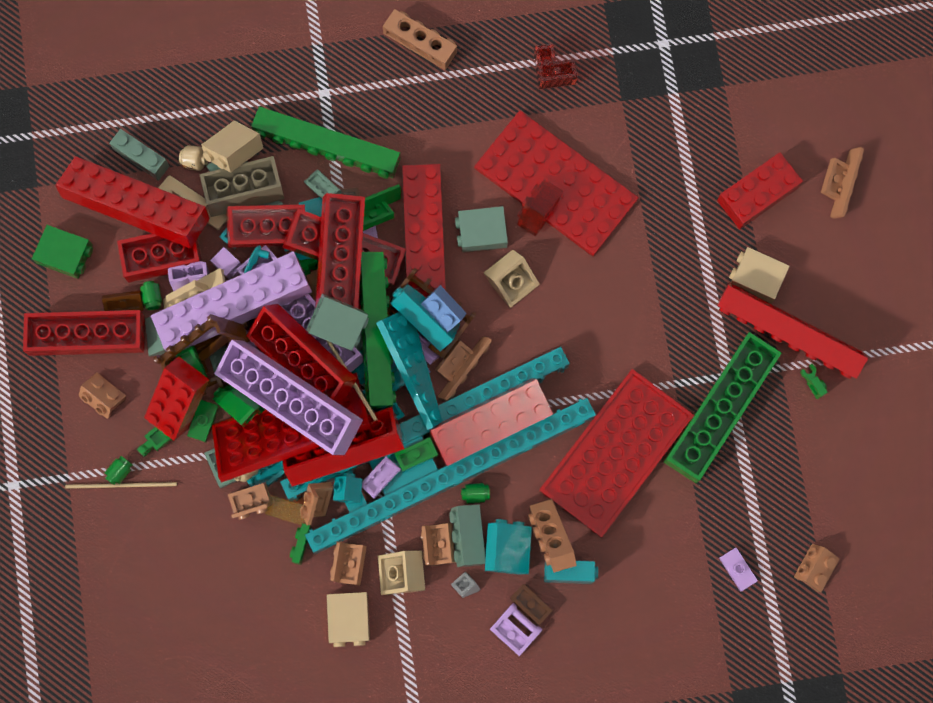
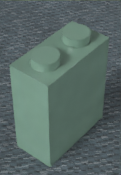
(481, 229)
(337, 322)

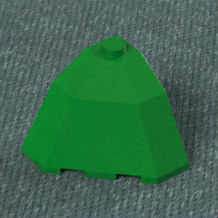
(237, 404)

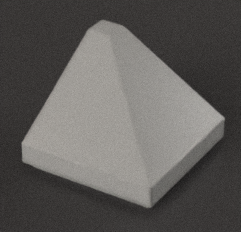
(465, 585)

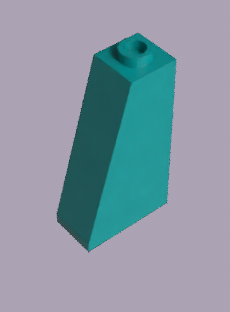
(408, 303)

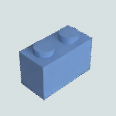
(443, 308)

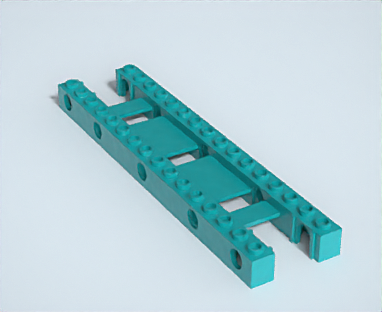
(425, 480)

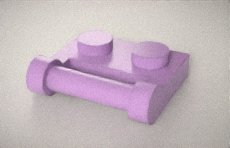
(512, 635)

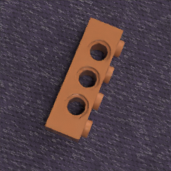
(440, 57)
(552, 536)

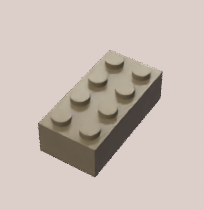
(248, 185)

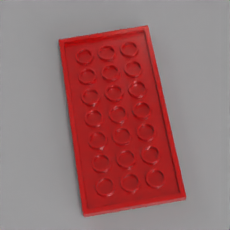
(590, 198)
(268, 439)
(616, 453)

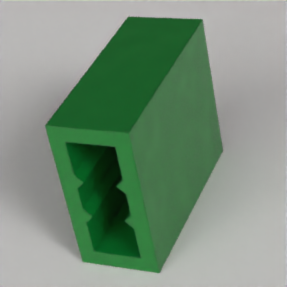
(62, 252)

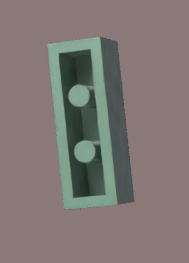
(139, 154)
(467, 535)

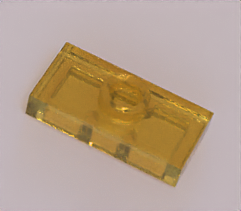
(285, 510)

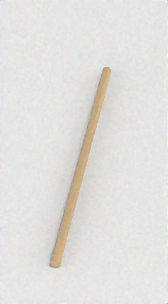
(355, 385)
(121, 485)

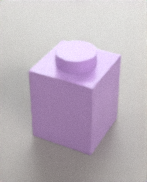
(227, 262)

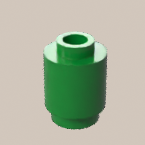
(151, 295)
(118, 470)
(475, 493)

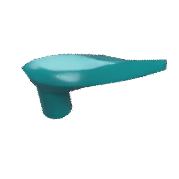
(255, 256)

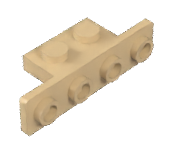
(175, 187)
(194, 288)

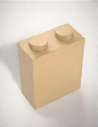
(232, 146)
(759, 274)
(348, 618)

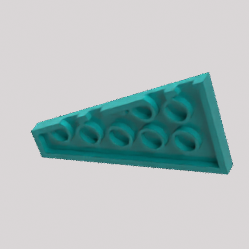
(409, 358)

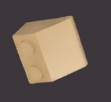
(511, 278)
(401, 572)

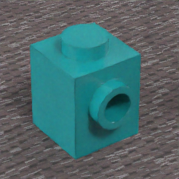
(347, 488)

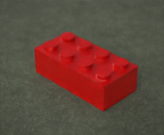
(759, 190)
(259, 224)
(153, 256)
(176, 398)

